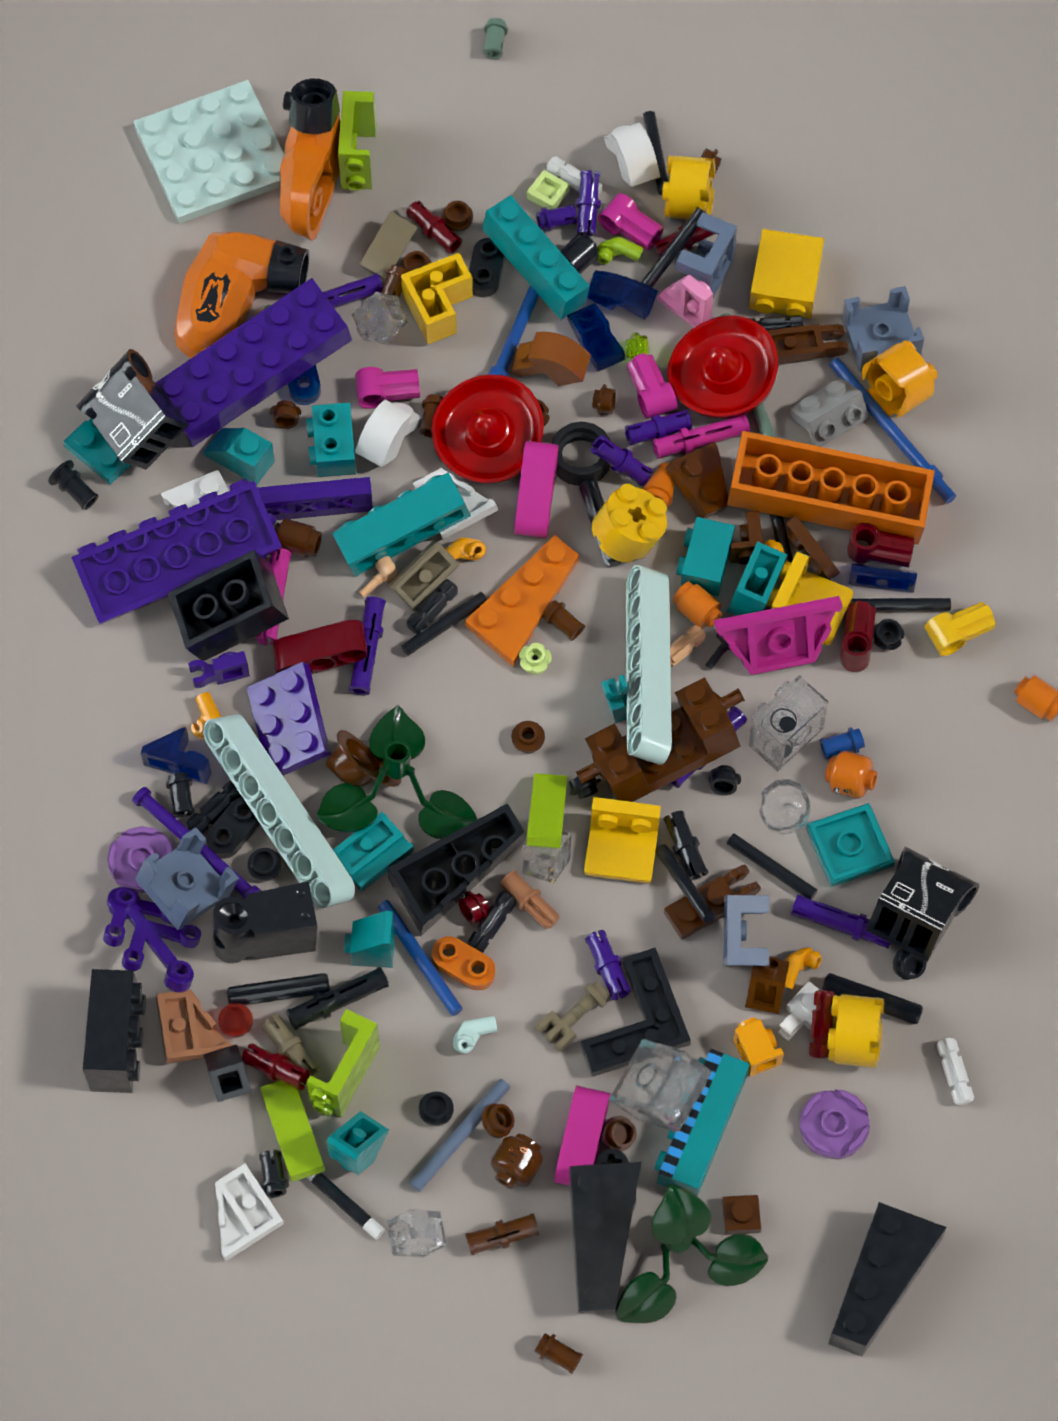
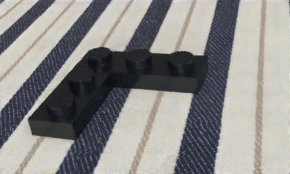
(660, 1014)

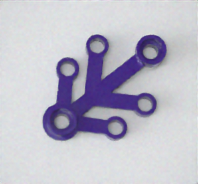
(126, 904)

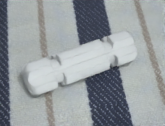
(567, 173)
(955, 1071)

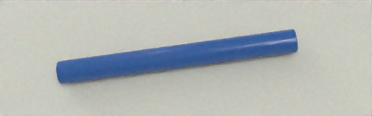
(422, 961)

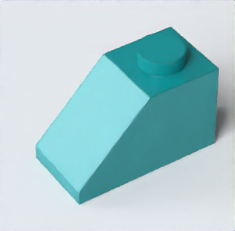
(241, 452)
(757, 580)
(372, 941)
(357, 1142)

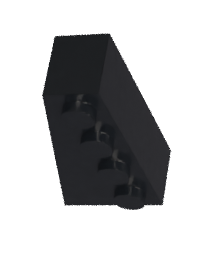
(444, 871)
(601, 1221)
(886, 1267)

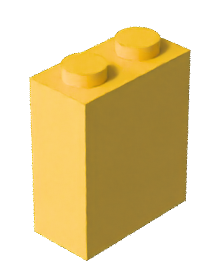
(786, 273)

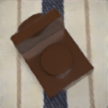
(749, 535)
(767, 986)

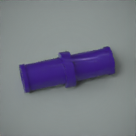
(588, 203)
(658, 427)
(621, 460)
(608, 964)

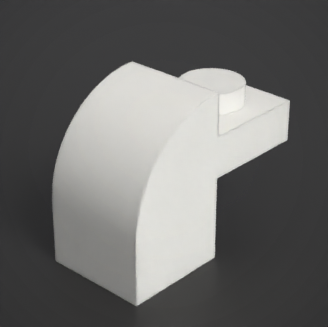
(633, 153)
(386, 431)

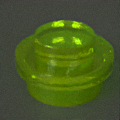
(636, 345)

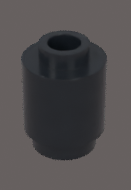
(580, 252)

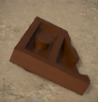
(701, 480)

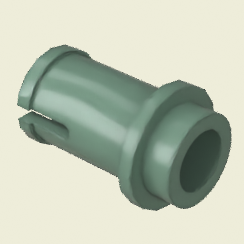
(495, 32)

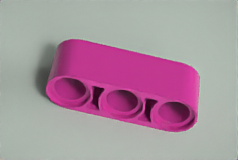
(536, 489)
(582, 1131)

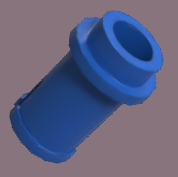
(842, 742)

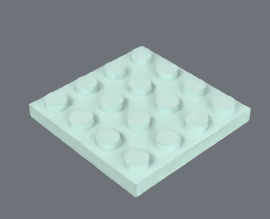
(212, 151)

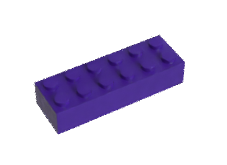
(255, 360)

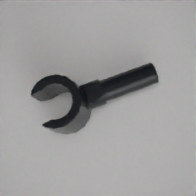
(721, 649)

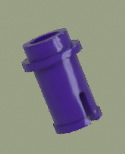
(556, 217)

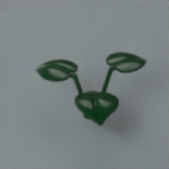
(396, 742)
(676, 1225)

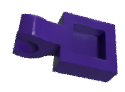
(224, 669)

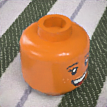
(851, 774)

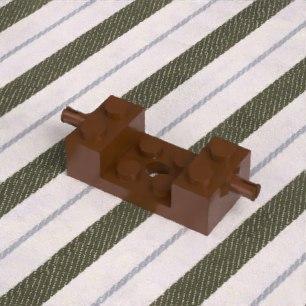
(698, 735)

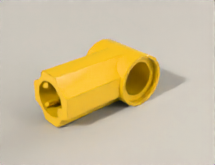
(952, 631)

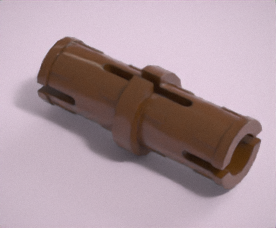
(521, 1229)

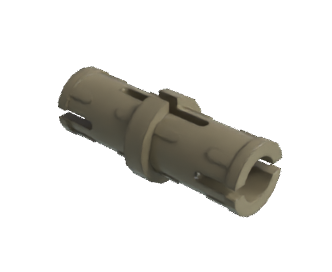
(288, 1044)

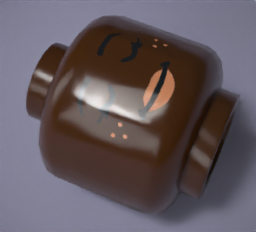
(516, 1161)

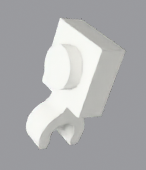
(800, 1012)

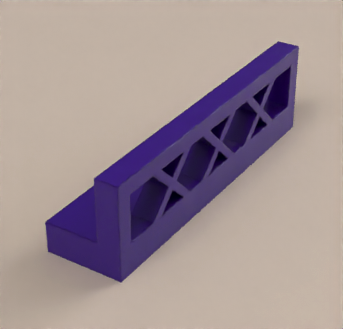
(318, 498)

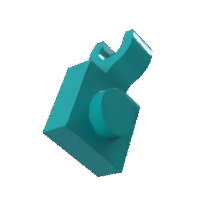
(616, 697)

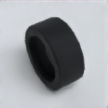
(575, 432)

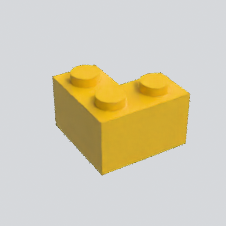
(433, 291)

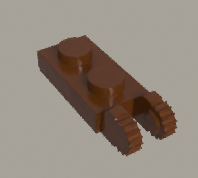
(807, 343)
(685, 918)

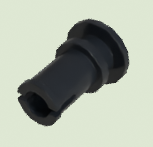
(70, 481)

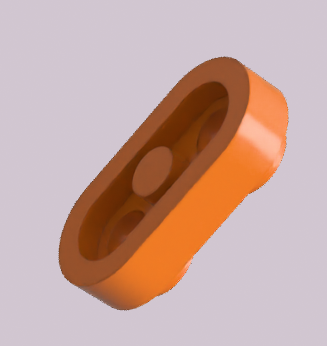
(461, 963)

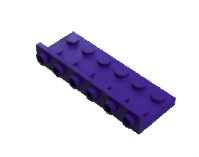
(175, 550)

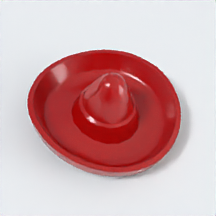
(724, 367)
(485, 427)

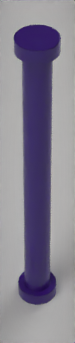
(144, 798)

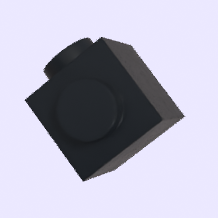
(227, 1073)

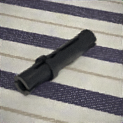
(324, 1004)

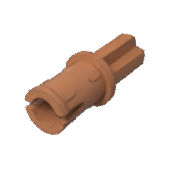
(529, 900)

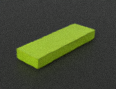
(547, 810)
(292, 1130)

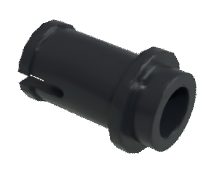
(179, 787)
(273, 1175)

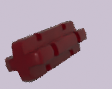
(821, 1023)

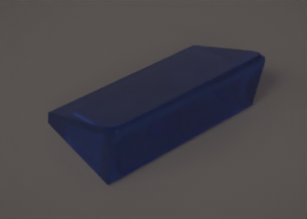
(882, 577)

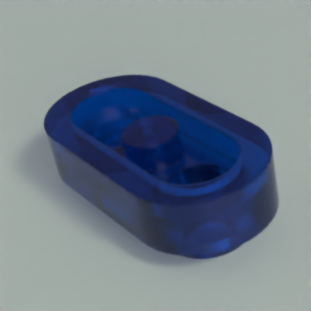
(309, 394)

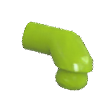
(615, 247)

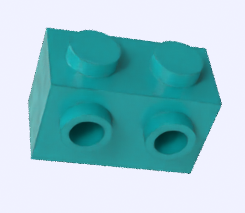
(332, 440)

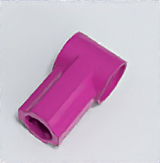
(624, 217)
(376, 386)
(652, 392)

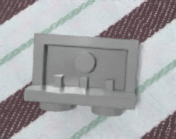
(830, 411)

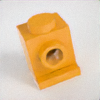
(757, 1046)

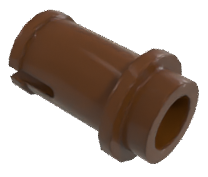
(393, 281)
(429, 406)
(563, 620)
(558, 1353)

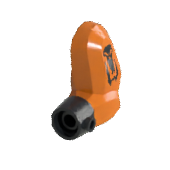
(310, 156)
(224, 282)

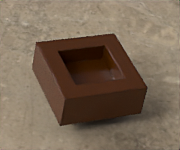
(741, 1214)

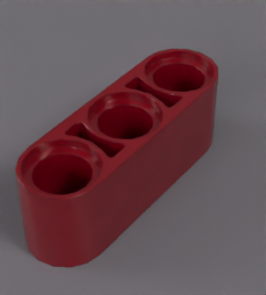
(322, 647)

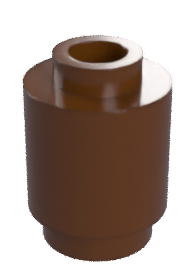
(298, 537)

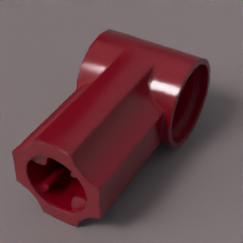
(883, 546)
(858, 635)

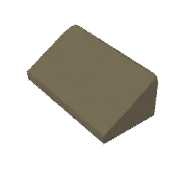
(424, 574)

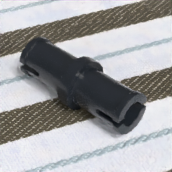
(685, 845)

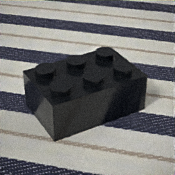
(228, 605)
(113, 1031)

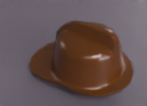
(355, 763)

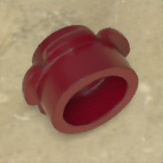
(473, 907)

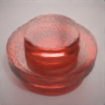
(235, 1020)

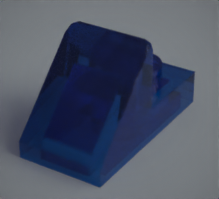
(170, 756)

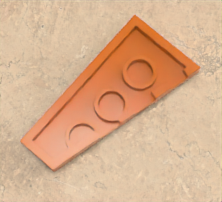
(515, 609)

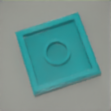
(850, 845)

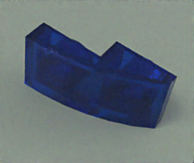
(614, 289)
(595, 337)

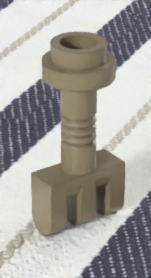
(561, 1026)

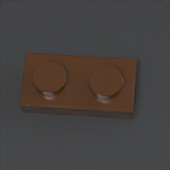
(803, 539)

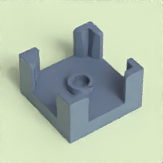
(710, 259)
(879, 326)
(184, 881)
(736, 930)

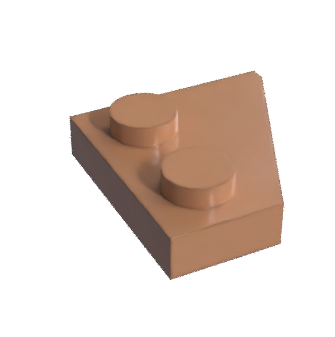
(186, 1027)

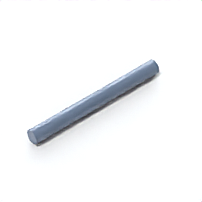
(458, 1136)

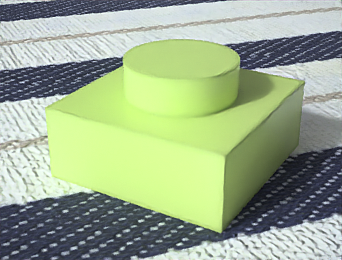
(548, 190)

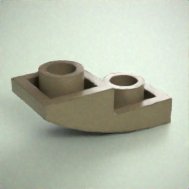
(388, 245)

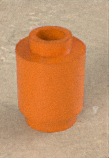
(697, 605)
(1038, 697)

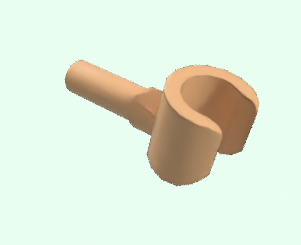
(387, 572)

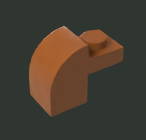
(553, 355)

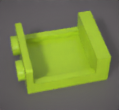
(357, 120)
(363, 1044)

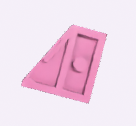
(689, 300)

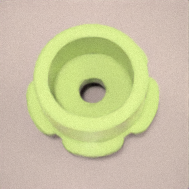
(535, 666)

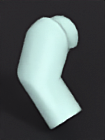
(470, 1031)

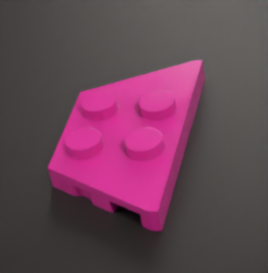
(780, 635)

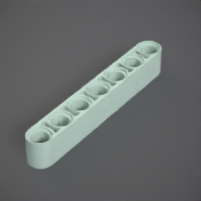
(648, 665)
(278, 810)

